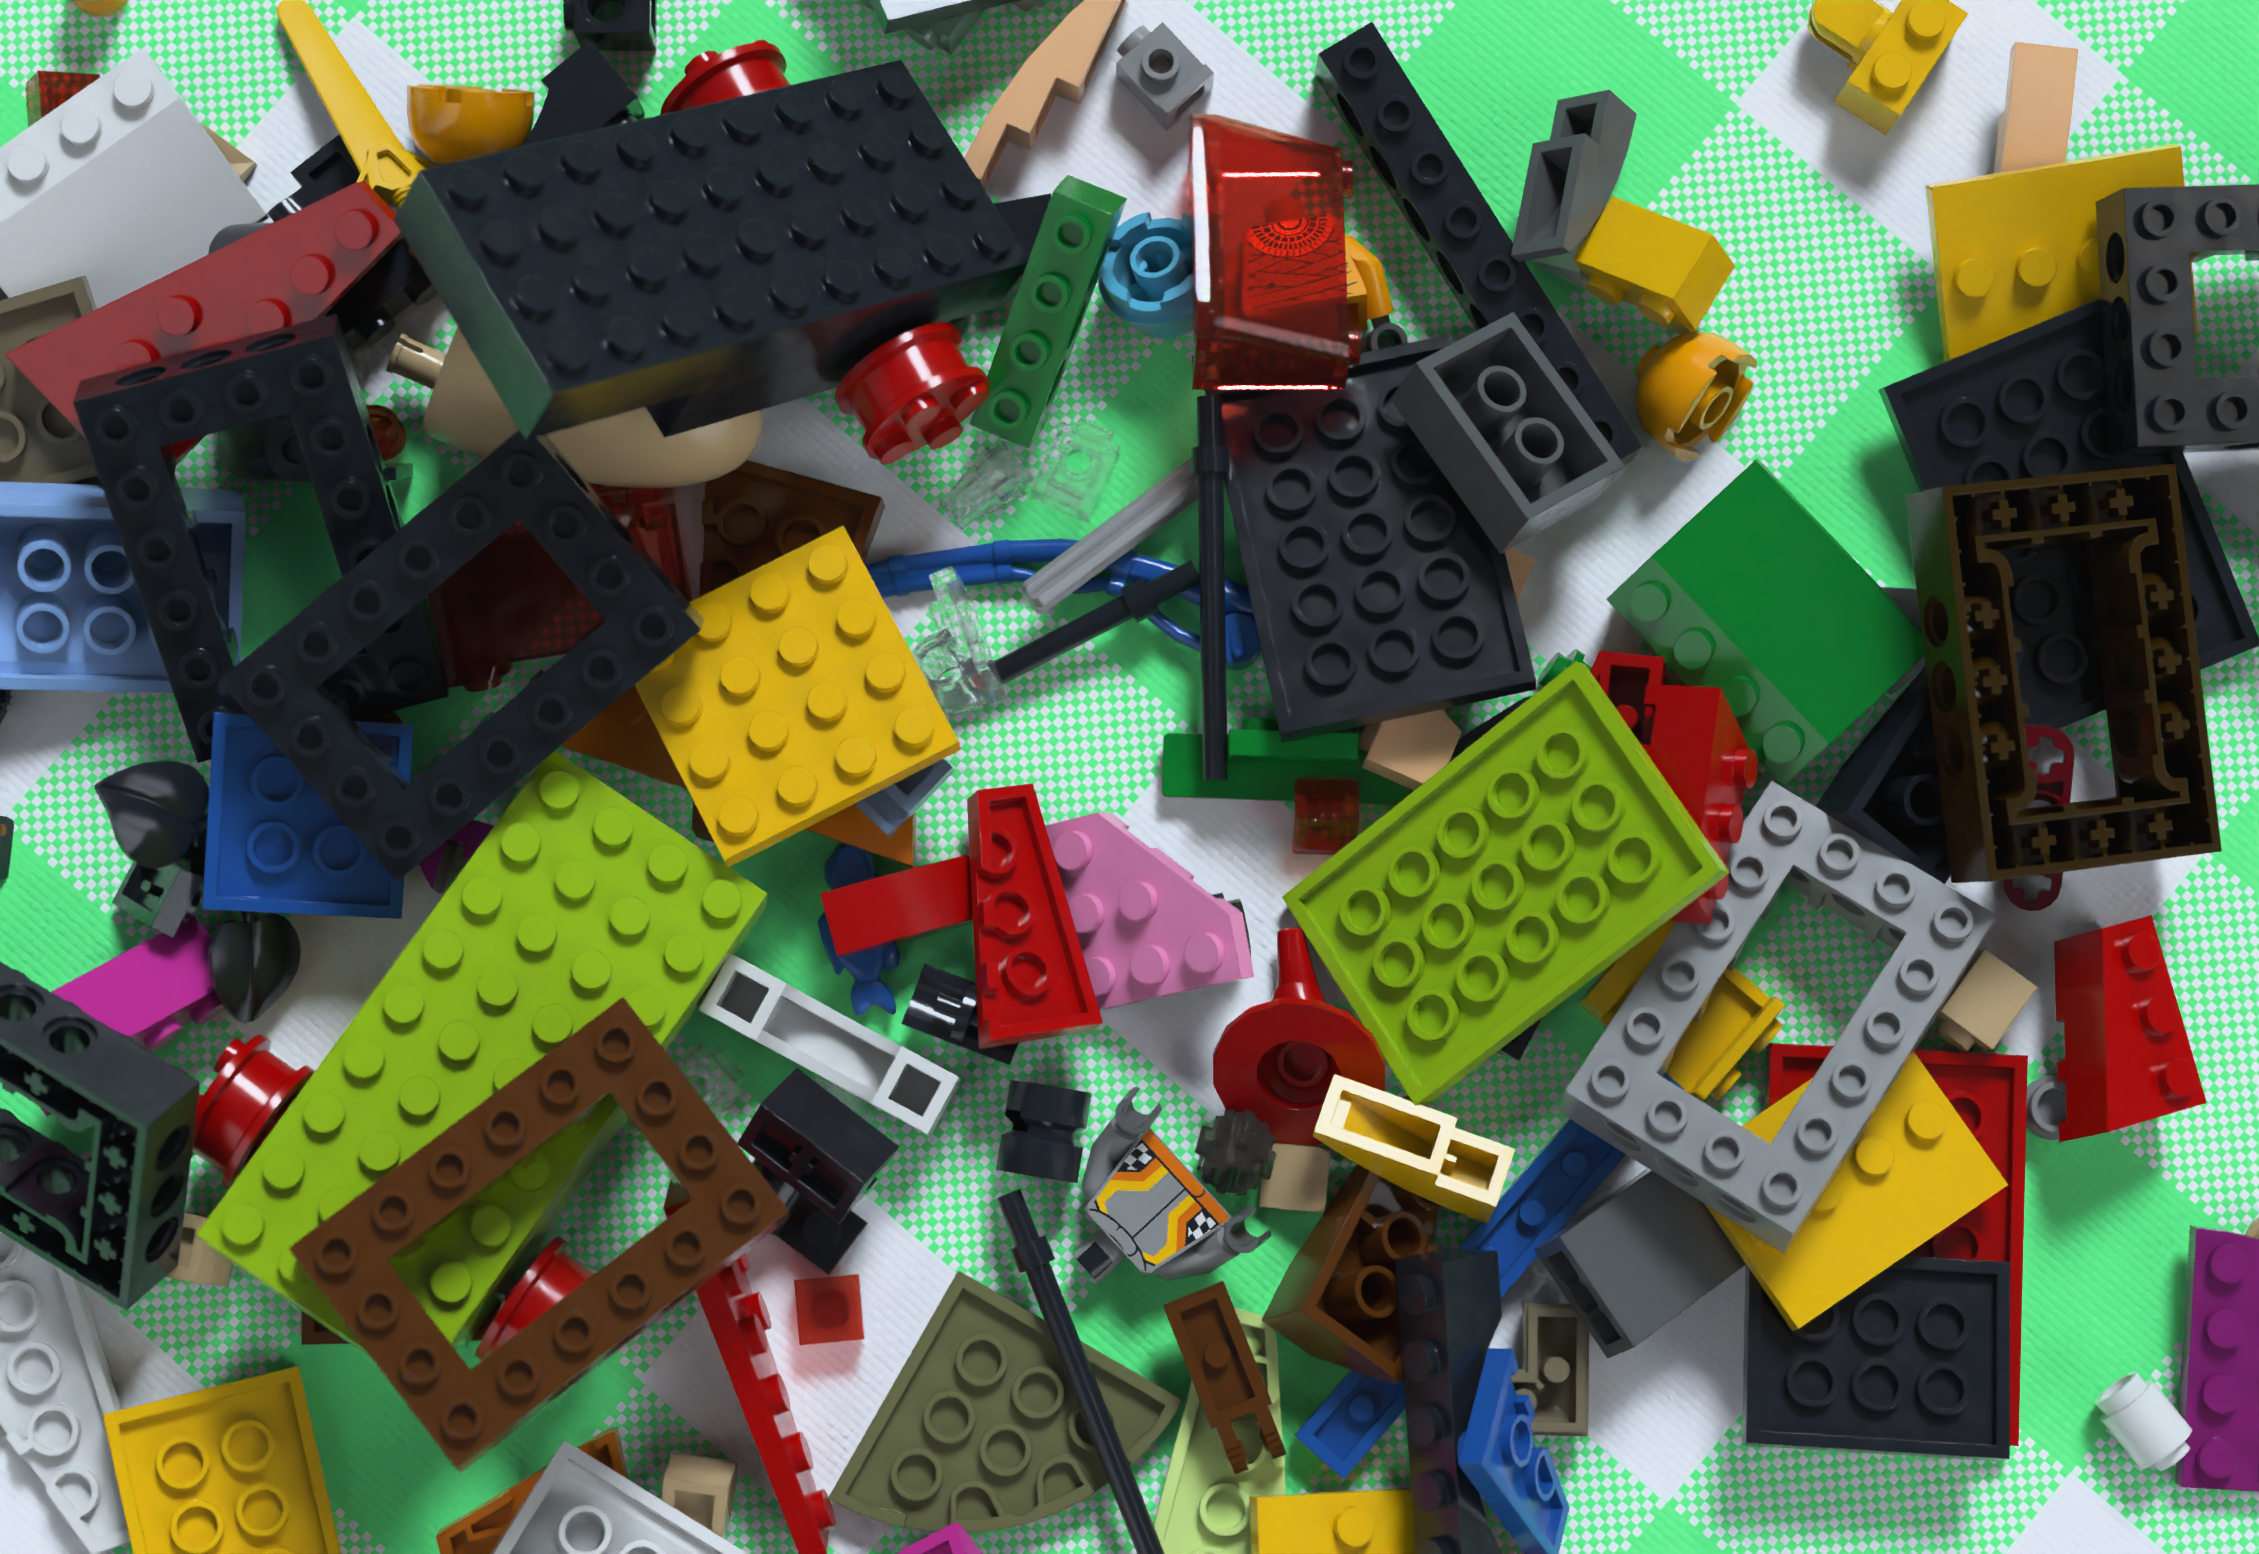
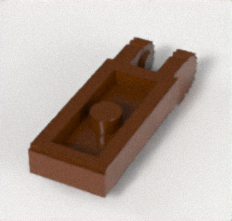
(1222, 1368)

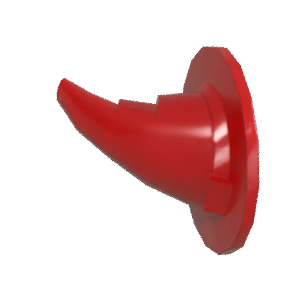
(1286, 1050)

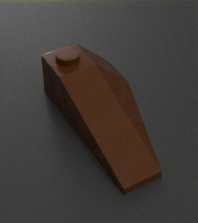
(1343, 1281)

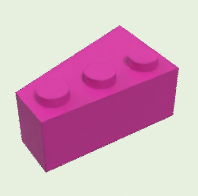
(151, 988)

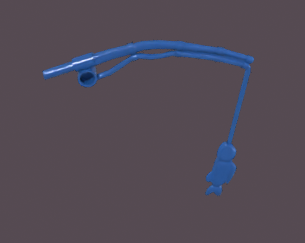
(988, 565)

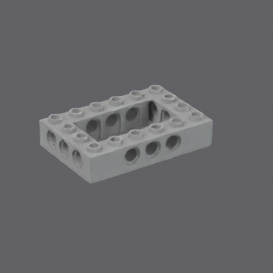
(1700, 1150)

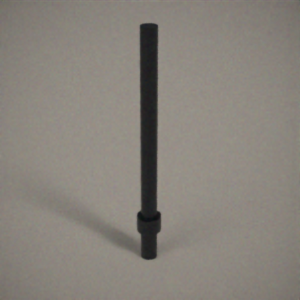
(1210, 462)
(1137, 601)
(1033, 1256)

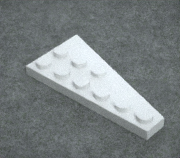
(56, 1393)

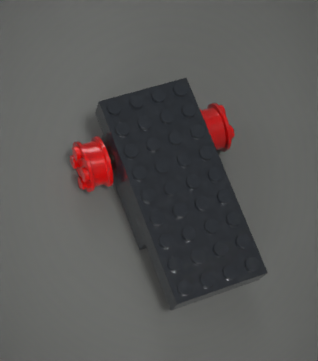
(726, 257)

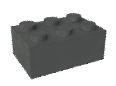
(1506, 432)

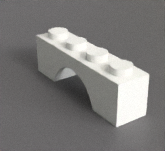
(830, 1044)

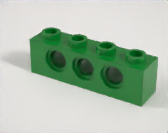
(1048, 310)

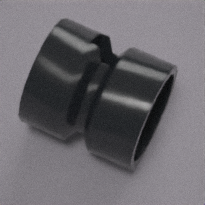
(1043, 1131)

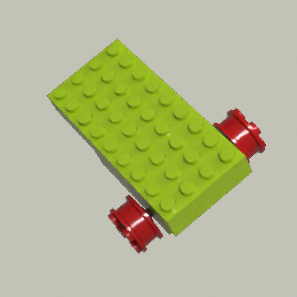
(530, 943)

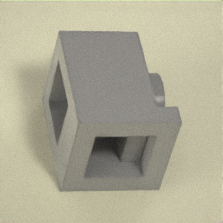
(1166, 94)

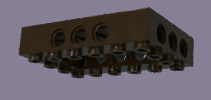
(2146, 661)

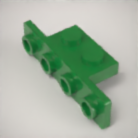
(1267, 769)

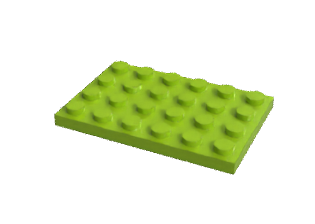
(1503, 884)

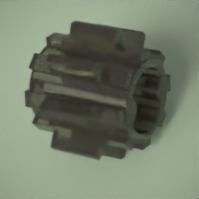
(1235, 1152)

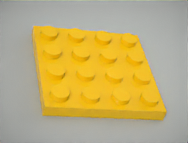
(793, 699)

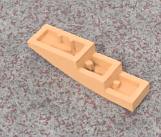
(1057, 67)
(2037, 106)

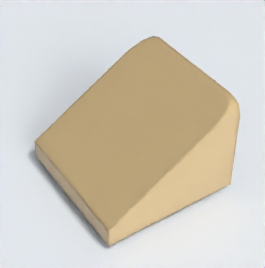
(1297, 1179)

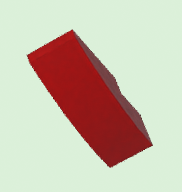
(899, 906)

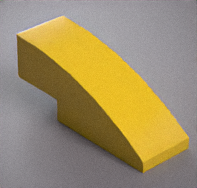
(1414, 1147)

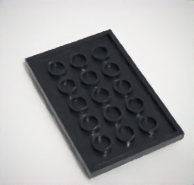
(2041, 411)
(1363, 557)

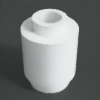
(2144, 1422)

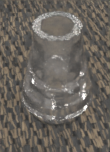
(987, 485)

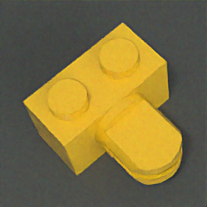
(1885, 50)
(1653, 264)

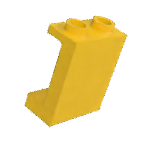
(1733, 1021)

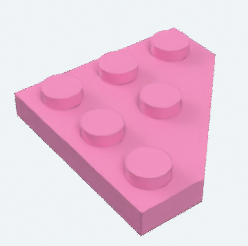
(1143, 916)

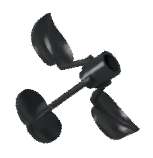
(163, 818)

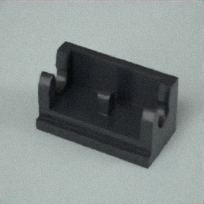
(817, 1145)

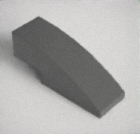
(1572, 174)

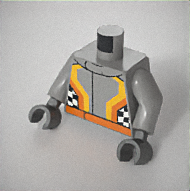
(1153, 1206)

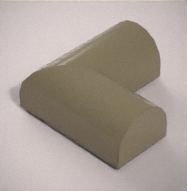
(1555, 1369)

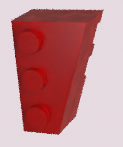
(2120, 1031)

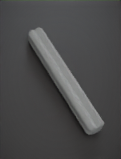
(1111, 539)

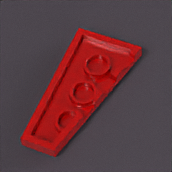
(1025, 939)

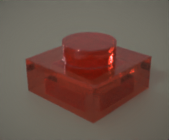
(829, 1309)

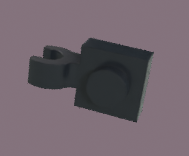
(319, 177)

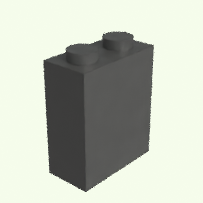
(1638, 1260)

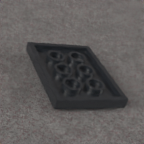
(1890, 1369)

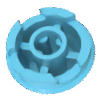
(1151, 275)

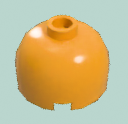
(467, 121)
(1691, 390)

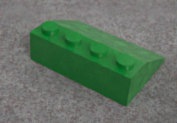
(1772, 616)

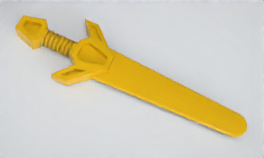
(359, 122)

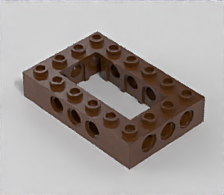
(483, 1405)

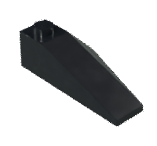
(1893, 786)

